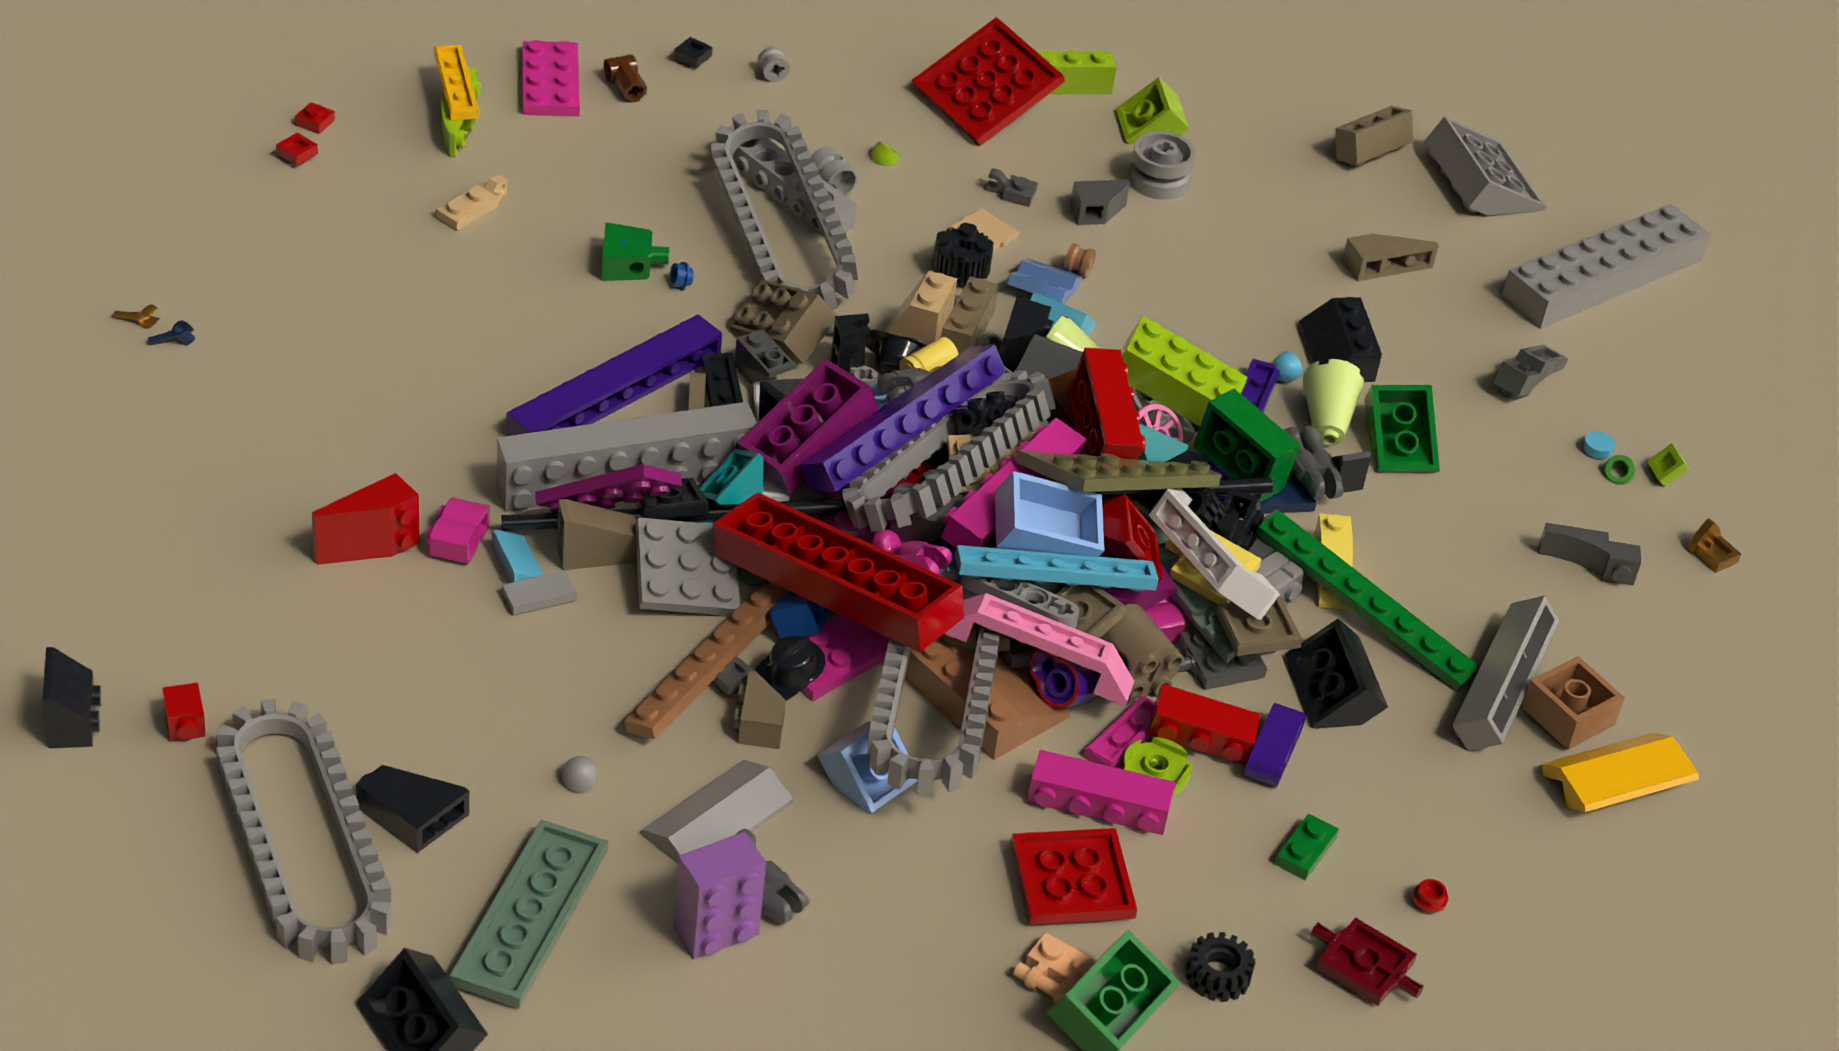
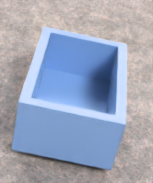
(1047, 517)

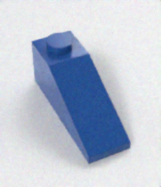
(798, 616)

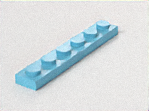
(1056, 567)

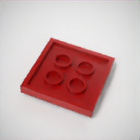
(1073, 876)

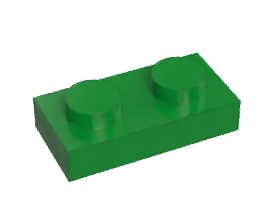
(1306, 846)

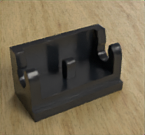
(849, 340)

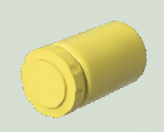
(930, 356)

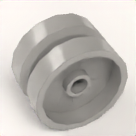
(1161, 165)

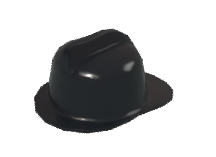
(891, 348)
(792, 665)

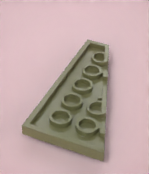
(1114, 473)

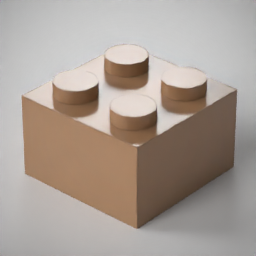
(1572, 702)

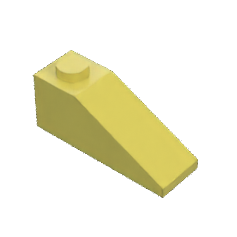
(1337, 535)

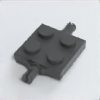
(1211, 669)

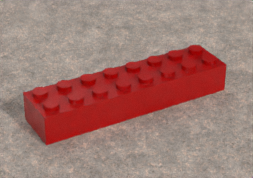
(839, 571)

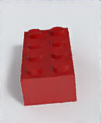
(1105, 405)

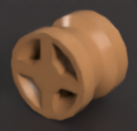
(1079, 260)

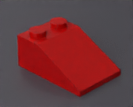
(367, 523)

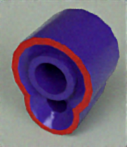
(1062, 681)

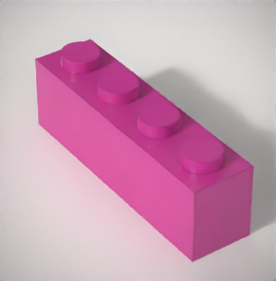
(1101, 792)

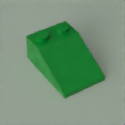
(1402, 428)

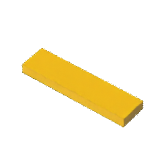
(456, 82)

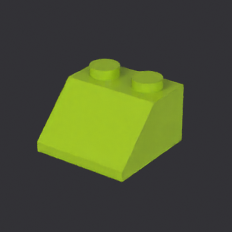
(1152, 110)

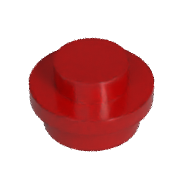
(1430, 895)

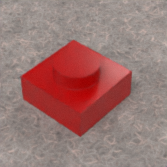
(314, 118)
(297, 149)

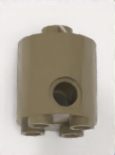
(1145, 651)

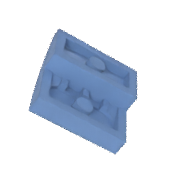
(1045, 280)

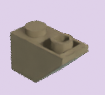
(762, 713)

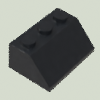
(1344, 333)
(1336, 678)
(420, 1008)

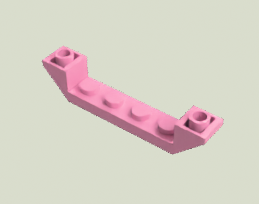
(1051, 636)

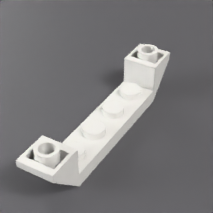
(1210, 556)

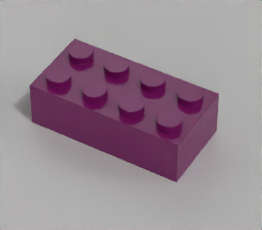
(806, 421)

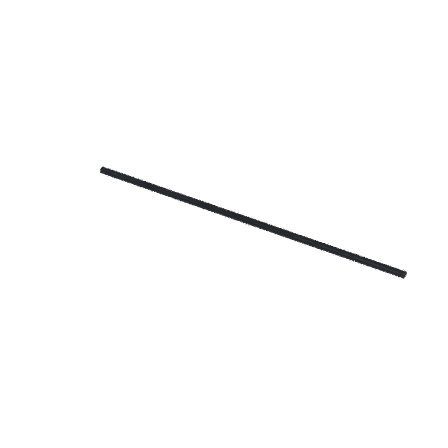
(822, 507)

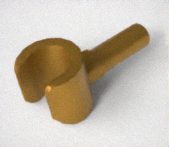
(143, 317)

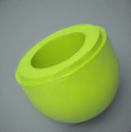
(884, 154)

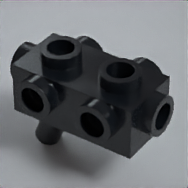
(982, 412)
(1244, 506)

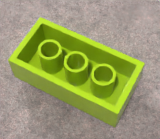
(1176, 371)

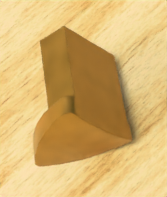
(1713, 548)

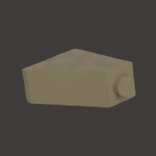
(594, 536)

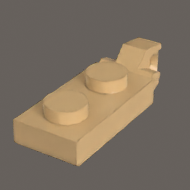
(473, 203)

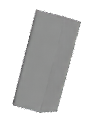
(734, 801)

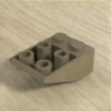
(788, 315)

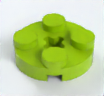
(1164, 752)

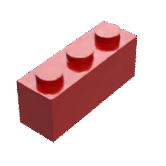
(1204, 724)

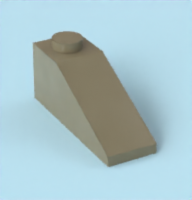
(1386, 255)

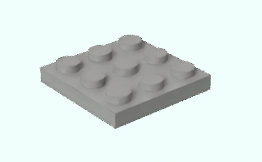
(682, 570)

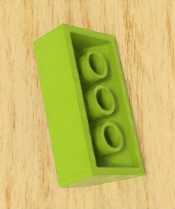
(1083, 71)

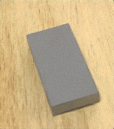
(539, 592)

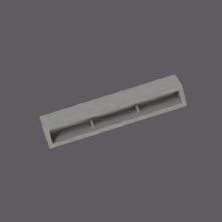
(1506, 673)

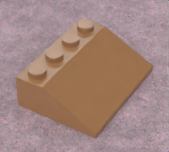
(1015, 705)

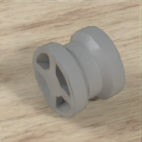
(766, 61)

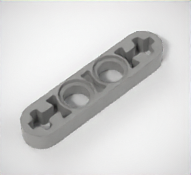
(1021, 591)

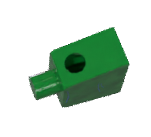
(629, 253)

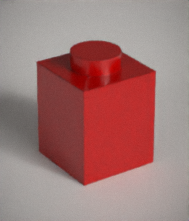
(183, 712)

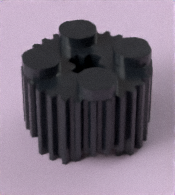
(963, 253)

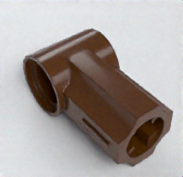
(624, 73)

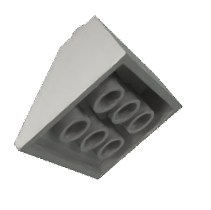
(1481, 170)

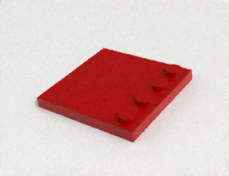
(988, 81)

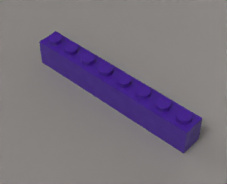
(618, 380)
(902, 419)

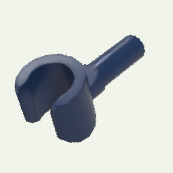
(180, 330)

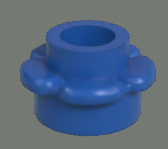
(681, 275)

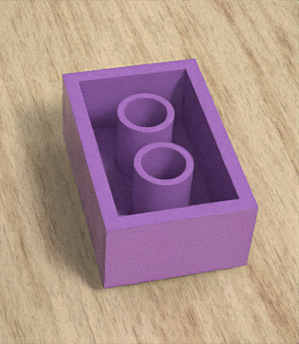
(719, 895)

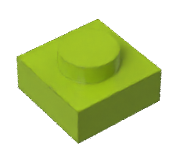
(1668, 464)

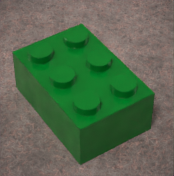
(1245, 442)
(1114, 996)

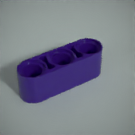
(1275, 744)

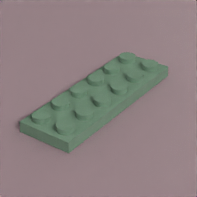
(529, 914)

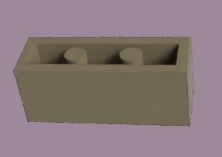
(1374, 135)
(971, 313)

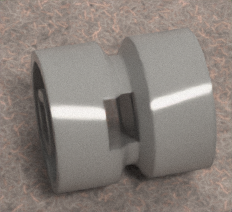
(835, 170)

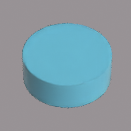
(1598, 445)

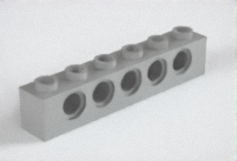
(772, 171)

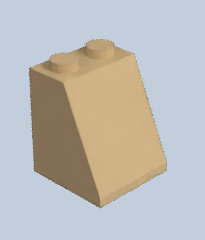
(925, 309)

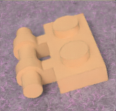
(1053, 960)

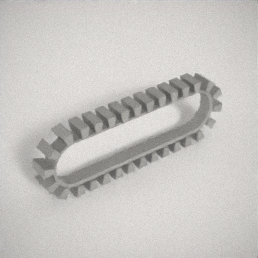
(814, 191)
(864, 494)
(965, 757)
(346, 814)

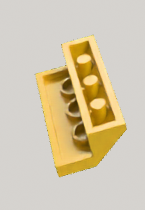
(1621, 771)

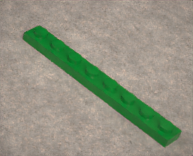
(1368, 601)

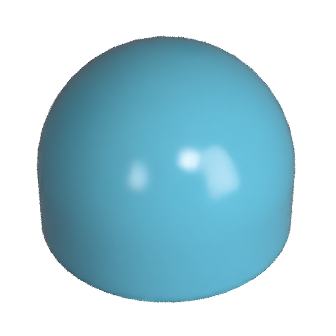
(1288, 365)

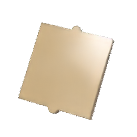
(991, 226)

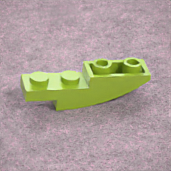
(456, 131)

